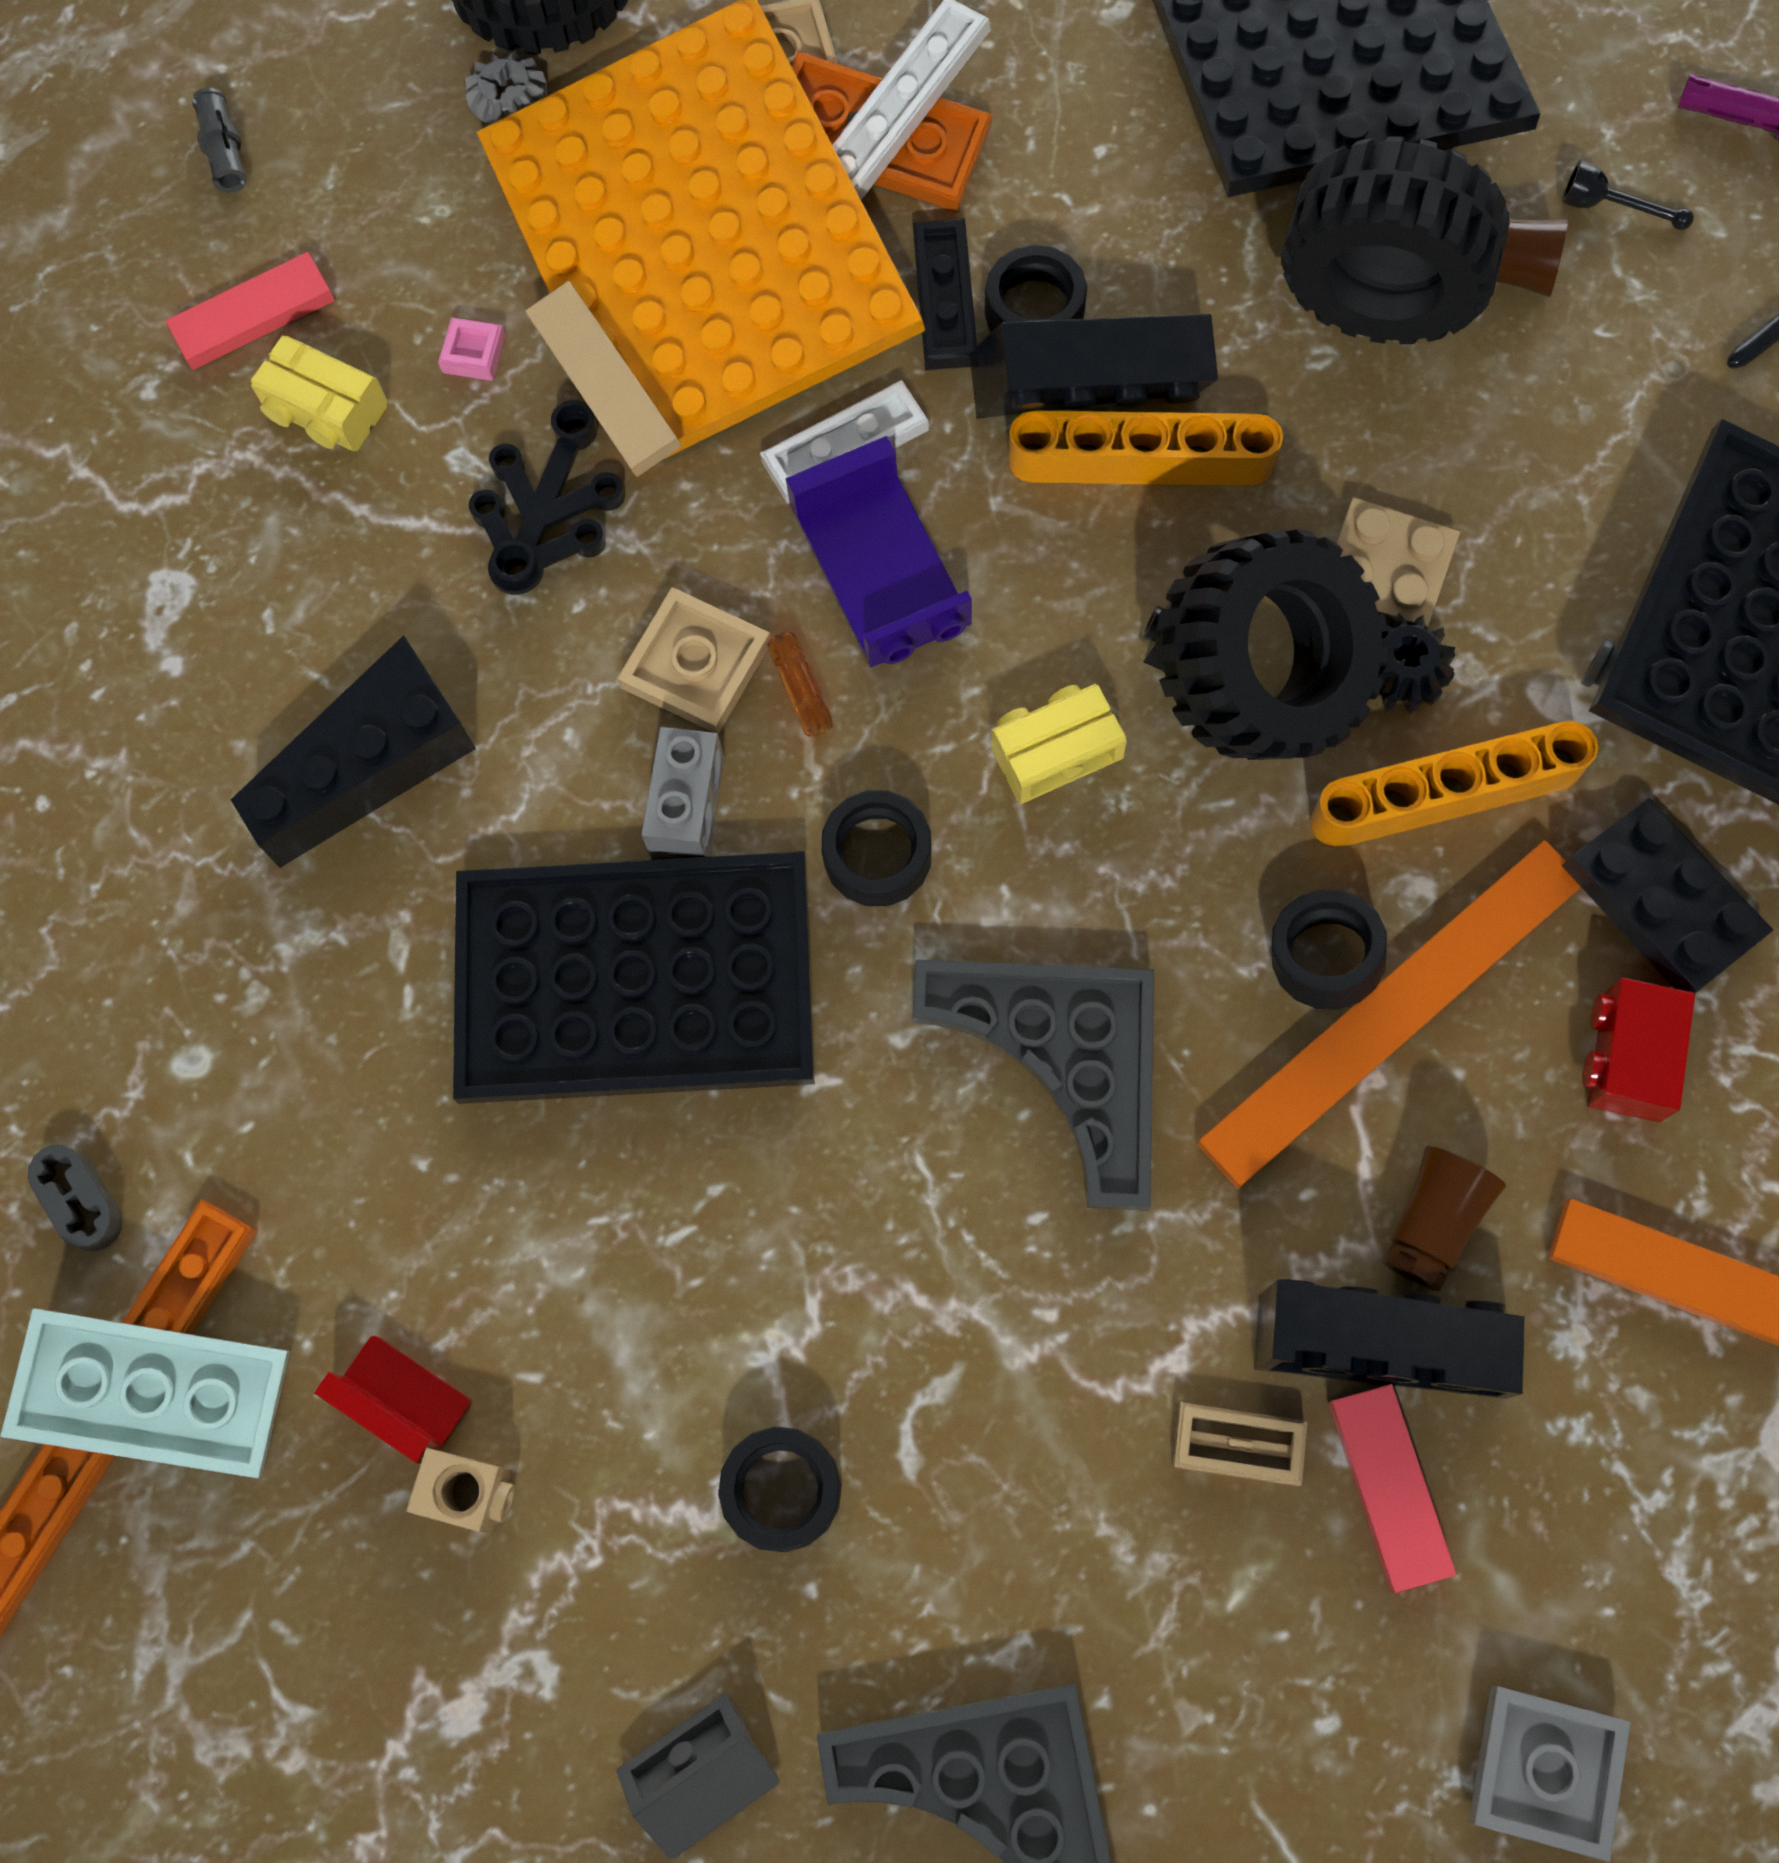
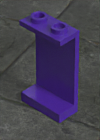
(877, 554)

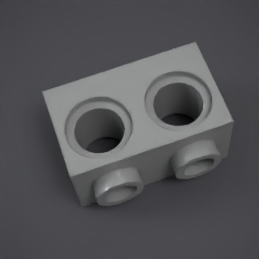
(683, 794)

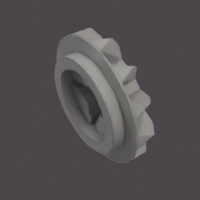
(482, 91)

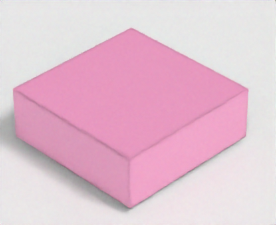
(472, 349)

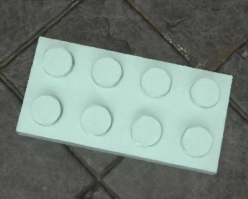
(145, 1393)

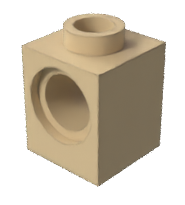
(435, 1485)

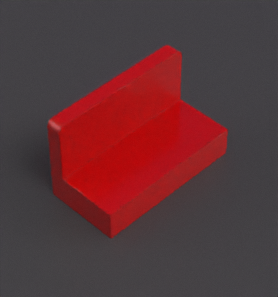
(396, 1399)

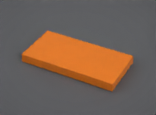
(935, 158)

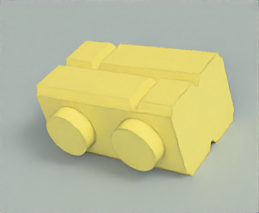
(318, 394)
(1057, 741)

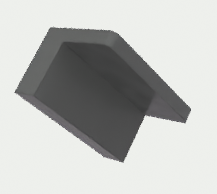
(696, 1777)

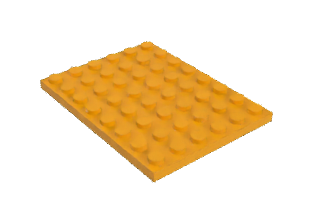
(704, 222)

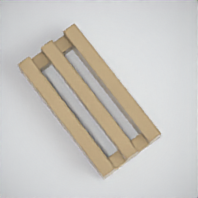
(1294, 1452)

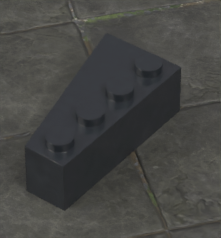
(1092, 363)
(353, 757)
(1389, 1339)

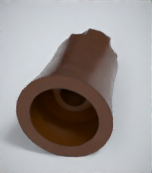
(1533, 254)
(1440, 1217)

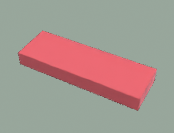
(250, 310)
(1392, 1489)

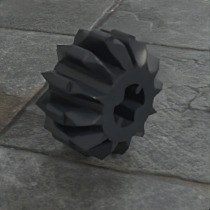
(1425, 653)

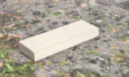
(885, 413)

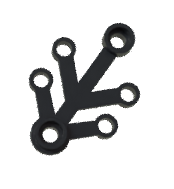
(545, 506)

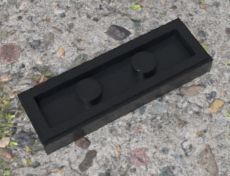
(944, 293)

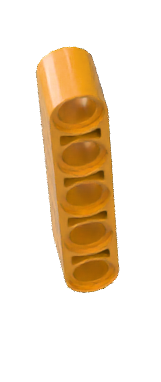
(1164, 432)
(1470, 765)

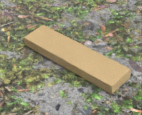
(603, 379)

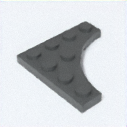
(1081, 1037)
(997, 1768)

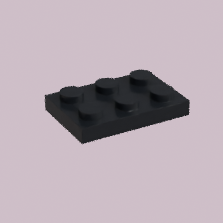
(1667, 898)

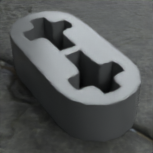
(62, 1205)

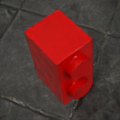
(1639, 1049)

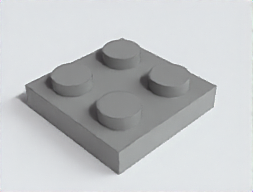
(1550, 1773)

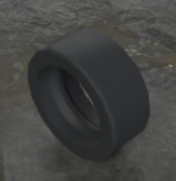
(1036, 264)
(876, 805)
(1329, 908)
(732, 1485)

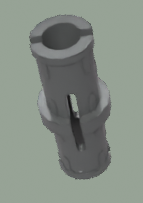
(219, 140)

